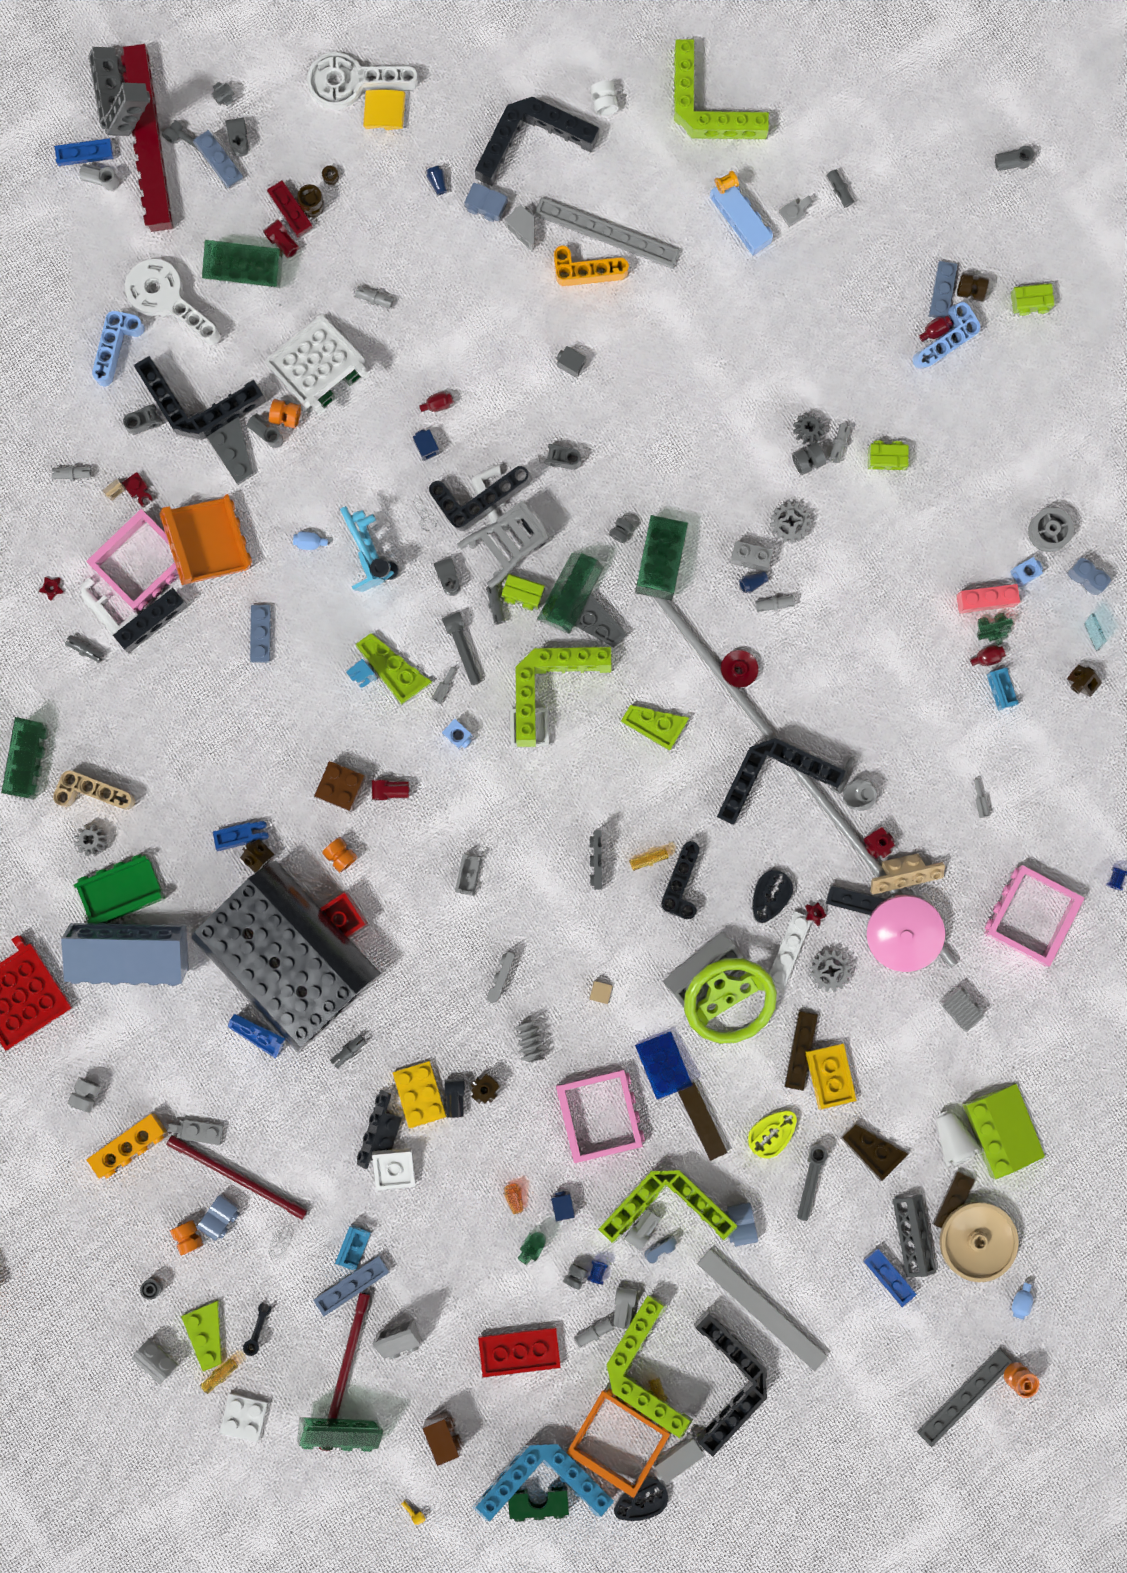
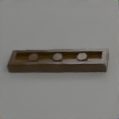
(801, 1044)
(702, 1122)

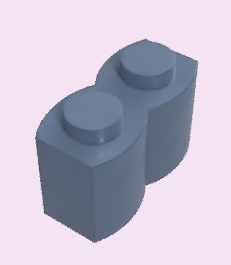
(485, 202)
(1085, 573)
(218, 1217)
(746, 1229)

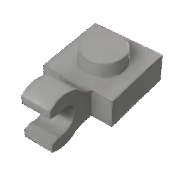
(794, 212)

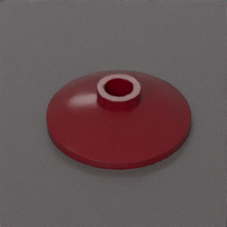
(744, 661)

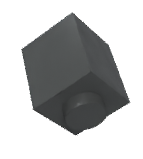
(570, 361)

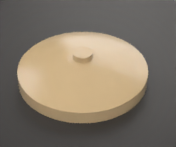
(979, 1242)

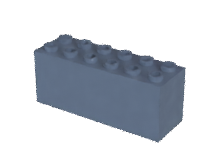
(125, 953)

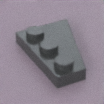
(232, 450)
(599, 623)
(595, 859)

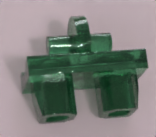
(994, 631)
(532, 1247)

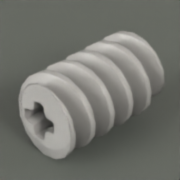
(529, 1041)

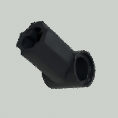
(454, 1095)

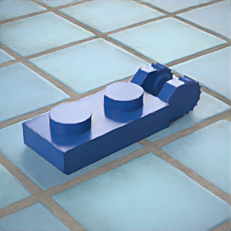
(238, 835)

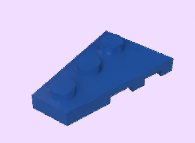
(257, 1035)

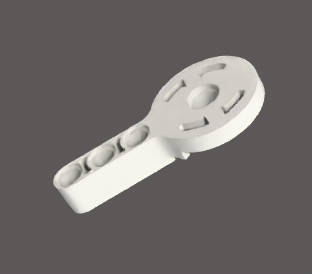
(353, 81)
(168, 298)

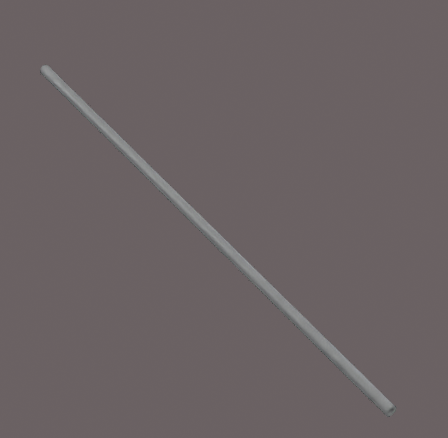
(769, 734)

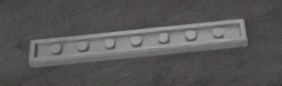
(607, 232)
(762, 1310)

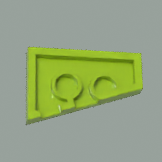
(655, 725)
(204, 1334)

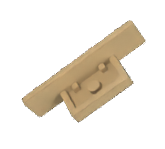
(906, 872)

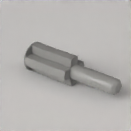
(443, 687)
(847, 767)
(981, 802)

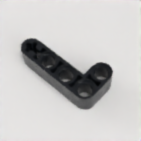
(683, 879)

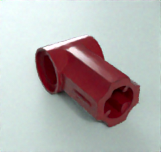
(278, 235)
(388, 790)

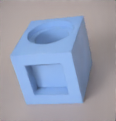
(1021, 577)
(451, 729)

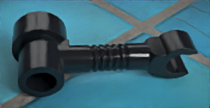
(256, 1333)

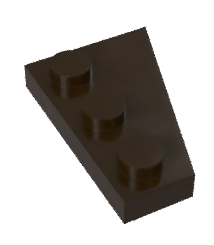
(874, 1152)

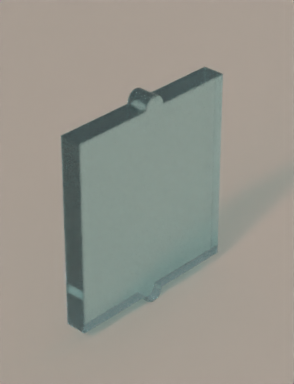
(1095, 632)

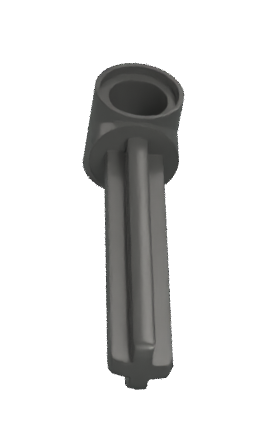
(455, 626)
(811, 1181)

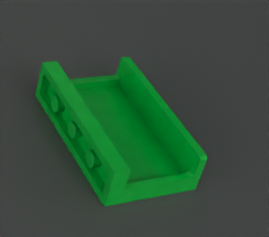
(119, 890)

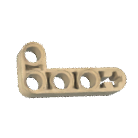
(96, 792)

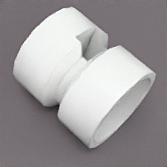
(604, 100)

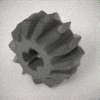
(813, 424)

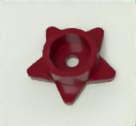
(46, 587)
(820, 913)

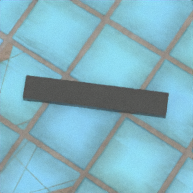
(964, 1397)

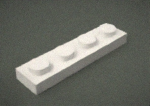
(789, 949)

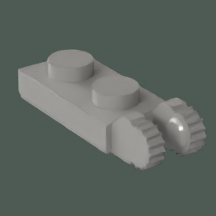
(500, 978)

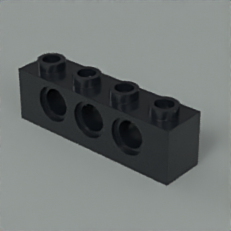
(150, 620)

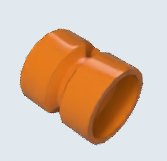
(279, 410)
(341, 856)
(186, 1237)
(1021, 1380)

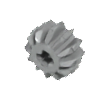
(88, 847)

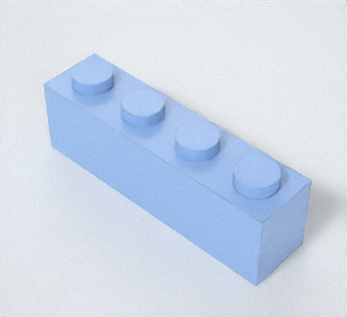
(742, 218)

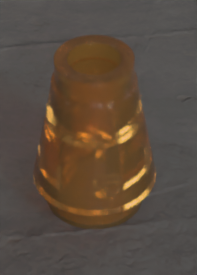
(513, 1196)

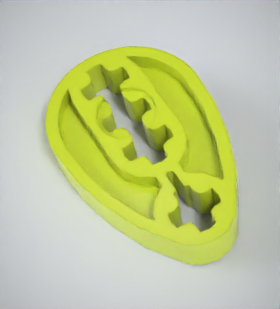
(762, 1128)

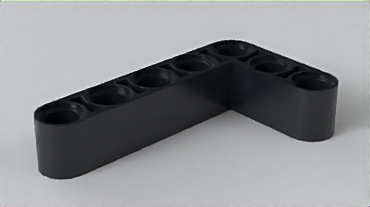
(481, 499)

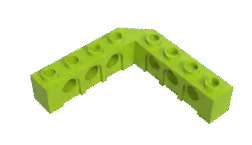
(705, 123)
(550, 660)
(650, 1189)
(627, 1388)

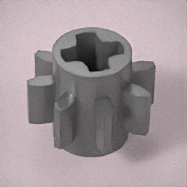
(222, 93)

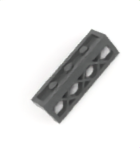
(917, 1218)

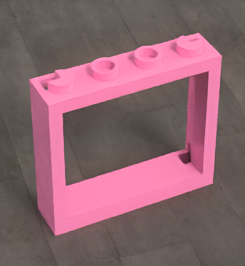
(114, 543)
(1061, 930)
(629, 1098)

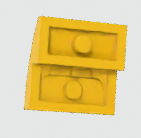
(384, 109)

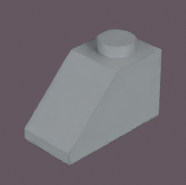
(521, 224)

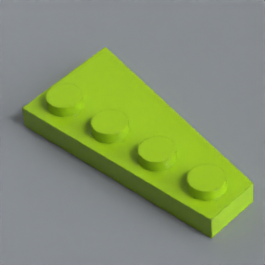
(396, 674)

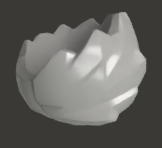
(860, 794)

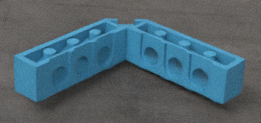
(525, 1464)

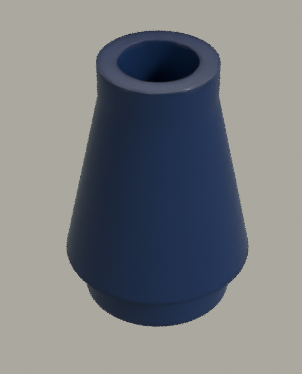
(436, 178)
(752, 582)

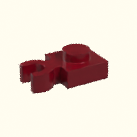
(136, 488)

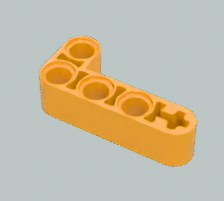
(590, 267)

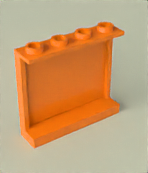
(205, 540)

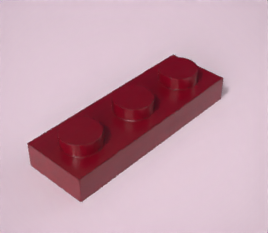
(289, 208)

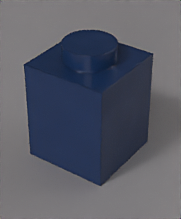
(426, 444)
(562, 1205)

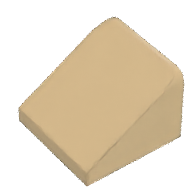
(114, 489)
(600, 992)

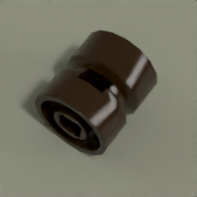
(311, 200)
(966, 284)

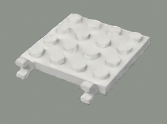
(315, 362)

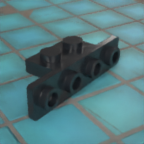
(381, 1130)

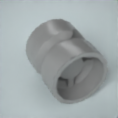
(84, 1094)

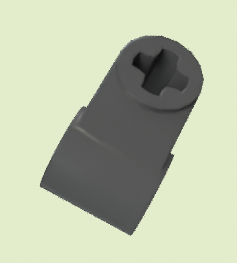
(237, 135)
(143, 418)
(561, 457)
(447, 573)

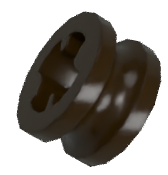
(334, 180)

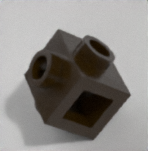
(1084, 680)
(256, 855)
(486, 1081)

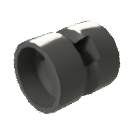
(807, 459)

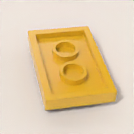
(831, 1076)
(419, 1094)

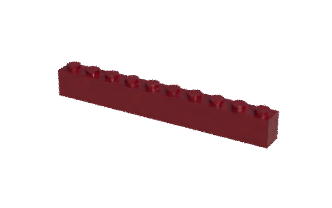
(148, 144)

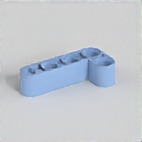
(945, 341)
(113, 349)

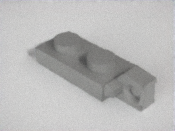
(197, 1131)

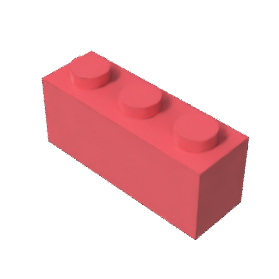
(988, 598)

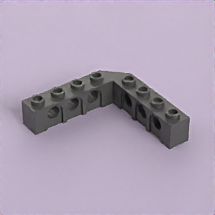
(126, 99)

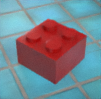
(345, 914)

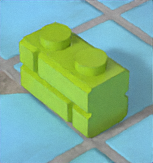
(1032, 299)
(888, 456)
(522, 592)

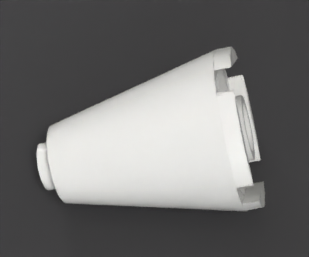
(955, 1140)

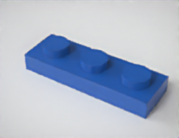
(84, 152)
(889, 1277)

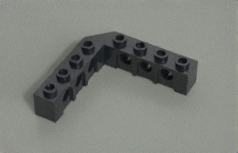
(534, 113)
(207, 422)
(784, 754)
(749, 1397)

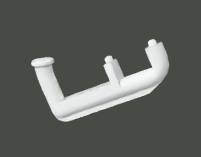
(477, 482)
(98, 608)

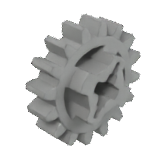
(782, 523)
(832, 980)

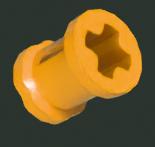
(726, 182)

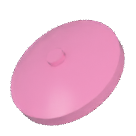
(905, 933)

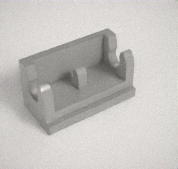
(468, 875)

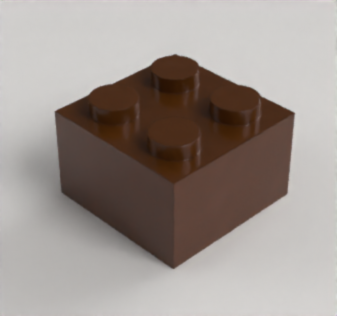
(340, 786)
(442, 1438)

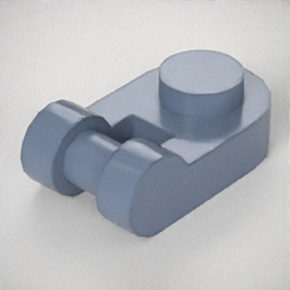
(664, 1246)

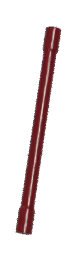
(291, 1207)
(360, 1310)

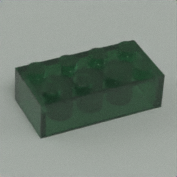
(242, 264)
(661, 557)

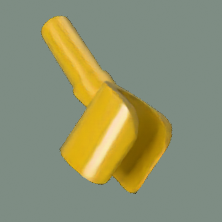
(417, 1518)

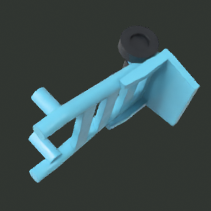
(375, 568)

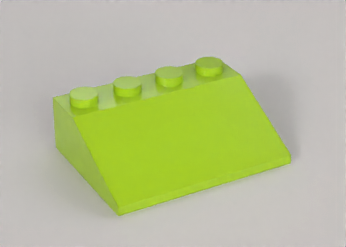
(1003, 1131)

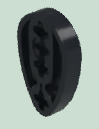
(762, 888)
(639, 1512)

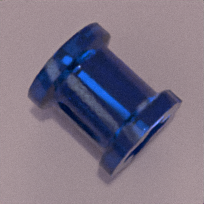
(1117, 879)
(597, 1272)

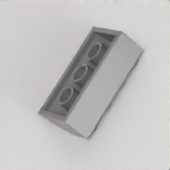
(717, 949)

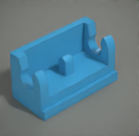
(361, 672)
(1002, 689)
(352, 1247)

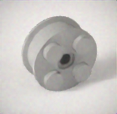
(1043, 537)

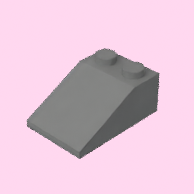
(397, 1340)

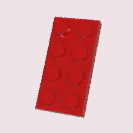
(519, 1352)

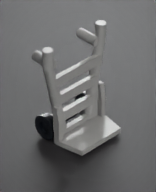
(530, 523)

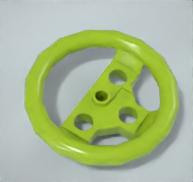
(727, 995)

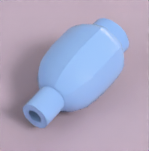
(308, 540)
(1022, 1302)

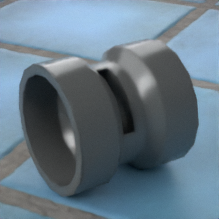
(621, 530)
(577, 1272)
(155, 1288)

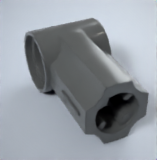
(1012, 159)
(265, 430)

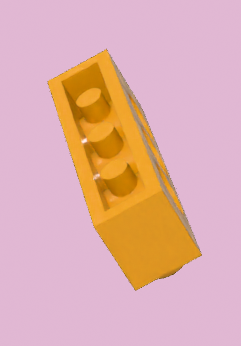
(99, 1160)

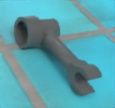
(175, 131)

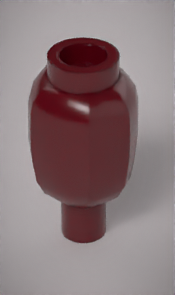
(936, 328)
(437, 402)
(989, 656)

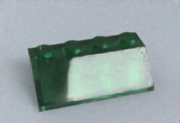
(571, 592)
(25, 759)
(339, 1433)

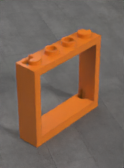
(601, 1469)

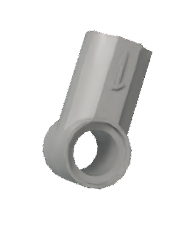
(98, 176)
(639, 1233)
(624, 1302)

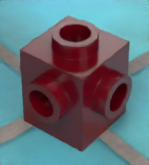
(873, 840)

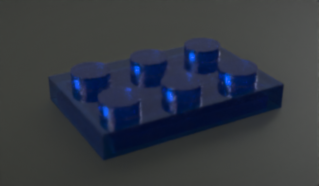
(663, 1065)

